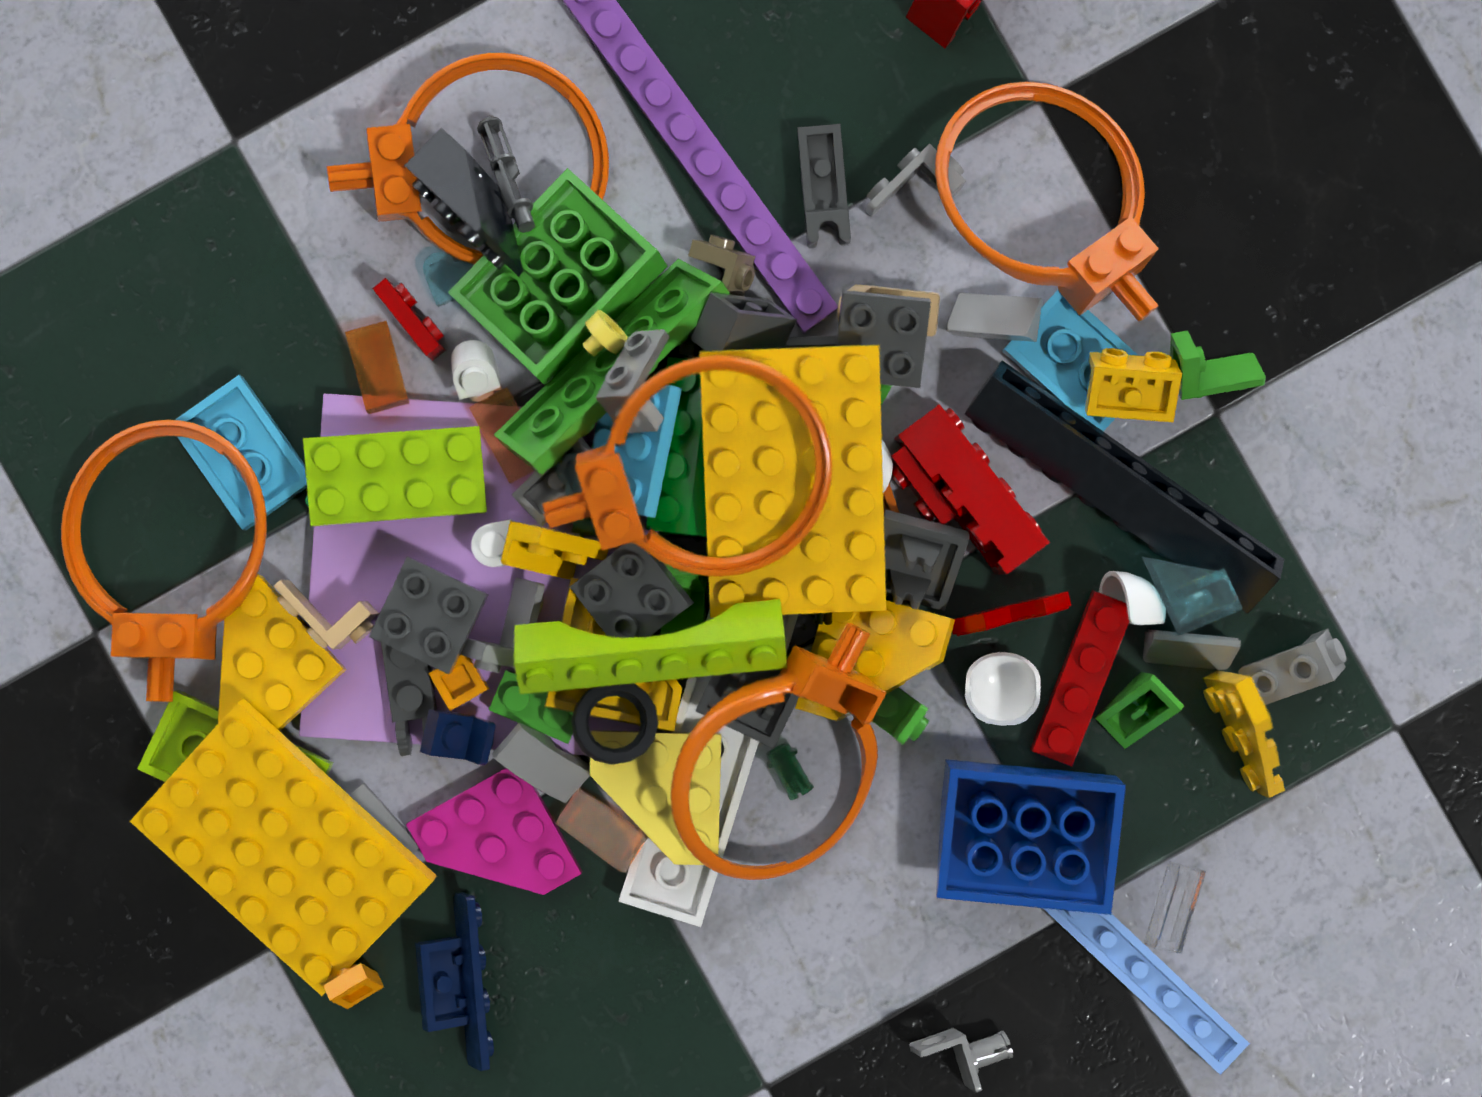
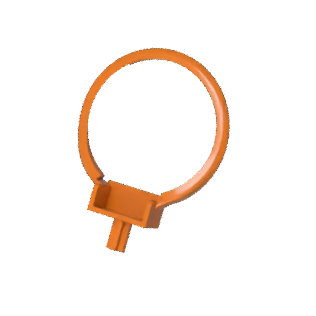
(393, 147)
(1105, 264)
(610, 502)
(158, 635)
(809, 677)

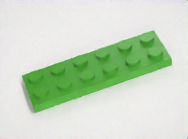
(567, 403)

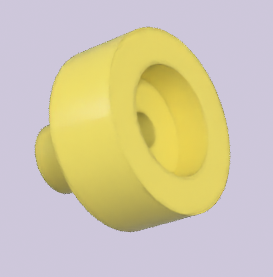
(604, 334)

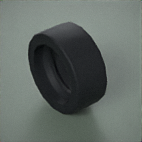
(640, 744)

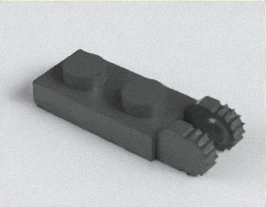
(409, 693)

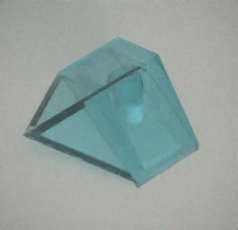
(1192, 593)

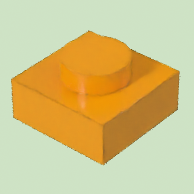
(460, 685)
(353, 985)

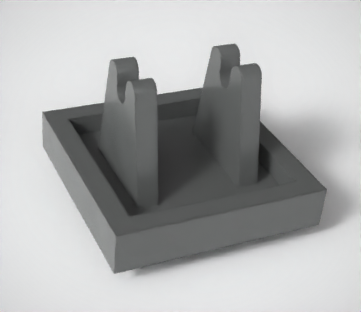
(895, 325)
(921, 559)
(631, 593)
(428, 615)
(760, 724)

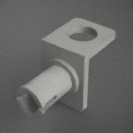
(968, 1055)

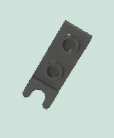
(823, 182)

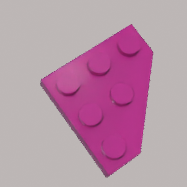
(498, 834)

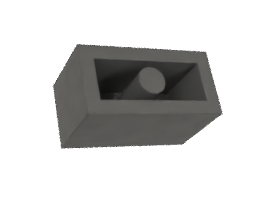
(742, 324)

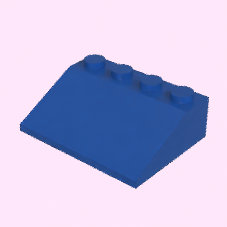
(1029, 836)

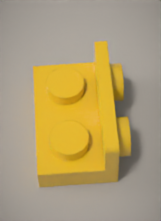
(1133, 385)
(548, 550)

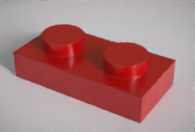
(400, 303)
(930, 501)

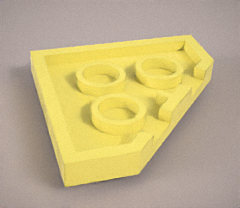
(644, 789)

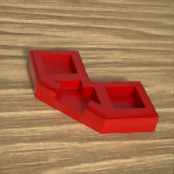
(1011, 613)

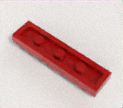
(1081, 678)

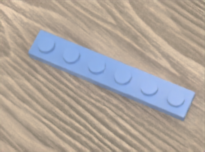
(1155, 985)

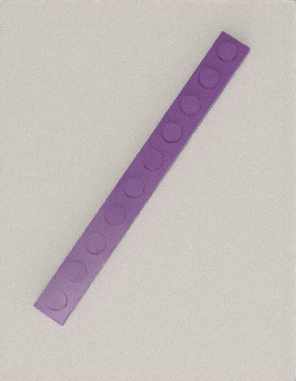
(704, 160)

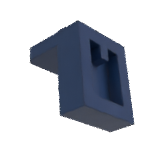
(458, 736)

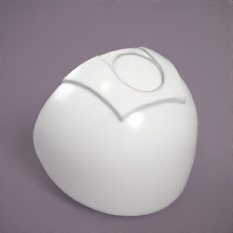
(1141, 596)
(1002, 688)

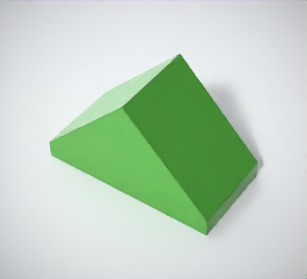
(1138, 709)

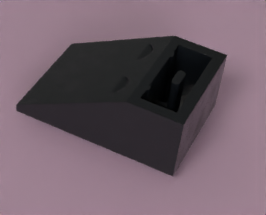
(467, 196)

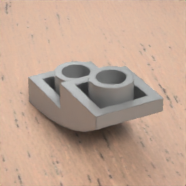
(541, 764)

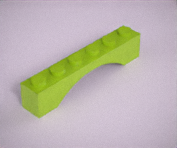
(565, 658)

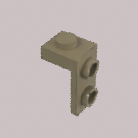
(737, 264)

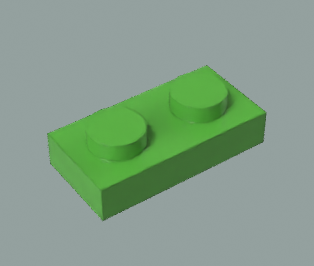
(530, 709)

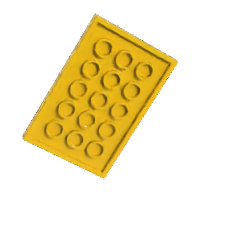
(764, 470)
(282, 847)

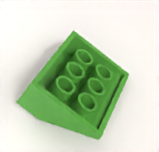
(572, 265)

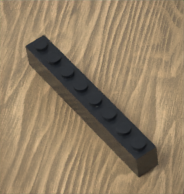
(1121, 483)

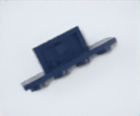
(453, 984)

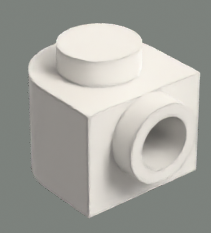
(474, 370)
(489, 543)

